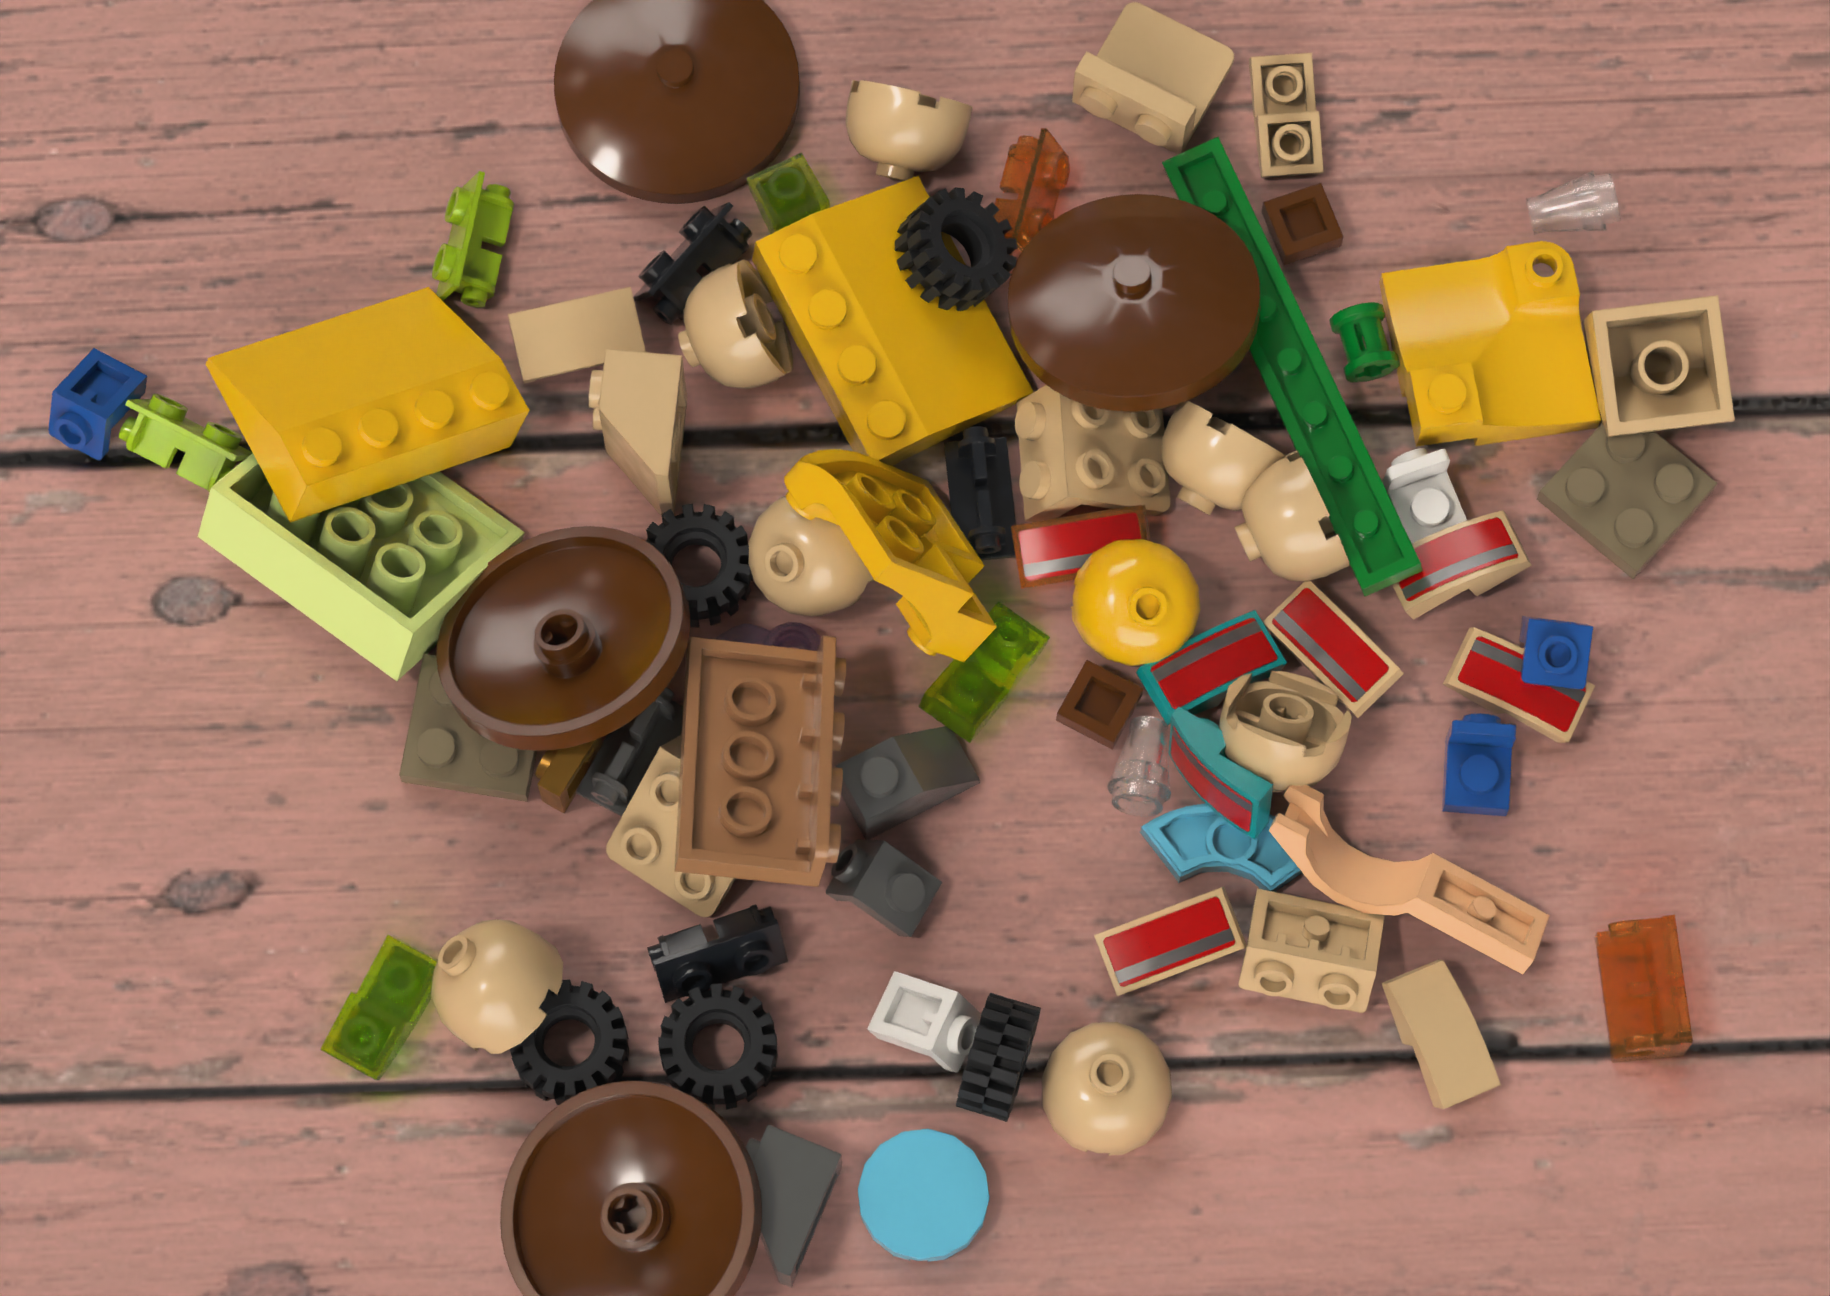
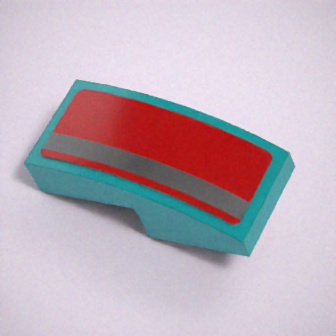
(1208, 663)
(1226, 787)

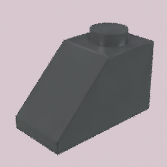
(904, 778)
(794, 1190)

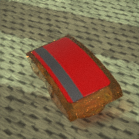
(1058, 547)

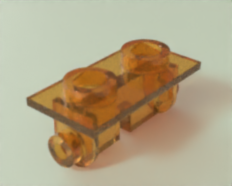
(1037, 173)

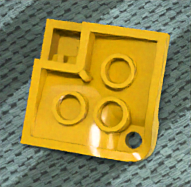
(1491, 347)
(902, 540)

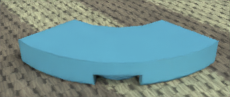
(1201, 841)

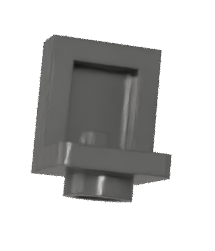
(883, 884)

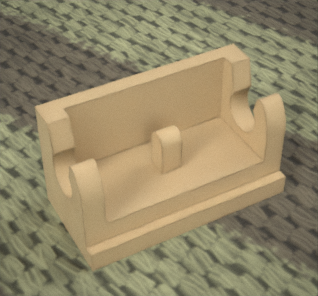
(575, 333)

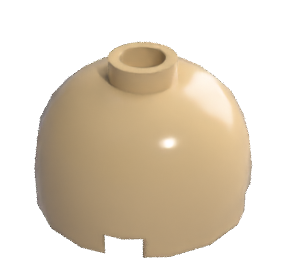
(904, 128)
(733, 329)
(1212, 458)
(1290, 523)
(804, 562)
(1284, 728)
(494, 983)
(1106, 1088)

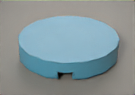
(923, 1195)

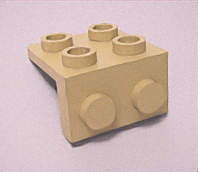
(1153, 77)
(1088, 457)
(647, 838)

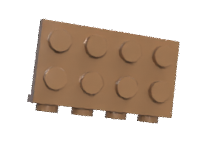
(759, 761)

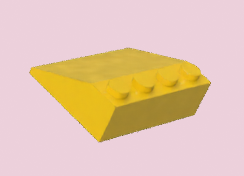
(879, 352)
(368, 401)

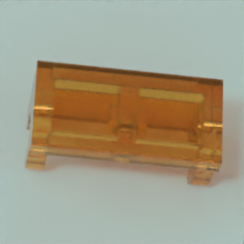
(1643, 989)

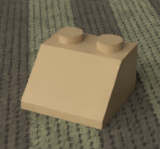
(1659, 366)
(642, 417)

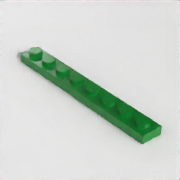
(1303, 385)

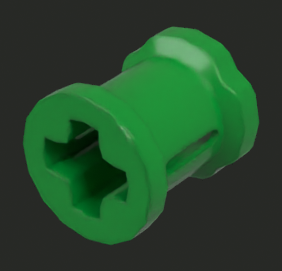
(1353, 325)

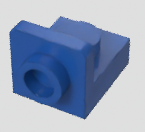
(93, 402)
(1555, 652)
(1478, 765)

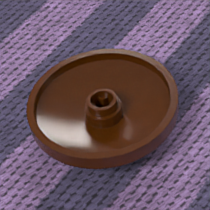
(676, 94)
(1134, 302)
(564, 638)
(631, 1198)

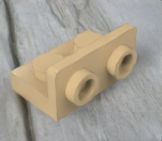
(1311, 951)

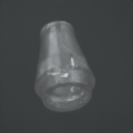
(1576, 206)
(1142, 770)

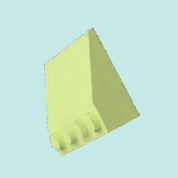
(365, 570)

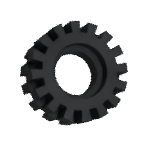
(937, 268)
(727, 542)
(710, 1008)
(998, 1057)
(599, 1068)

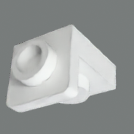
(1423, 493)
(926, 1020)

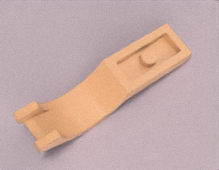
(1423, 887)

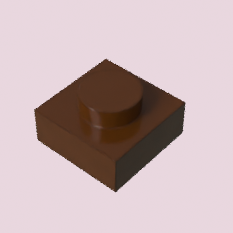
(1302, 224)
(1099, 704)

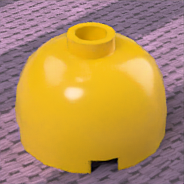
(1135, 602)

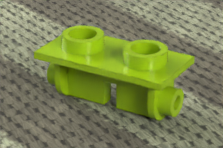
(475, 218)
(164, 429)

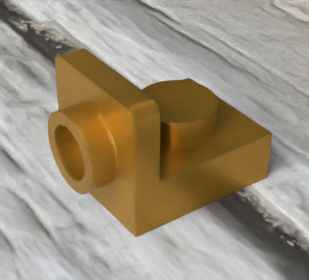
(563, 771)

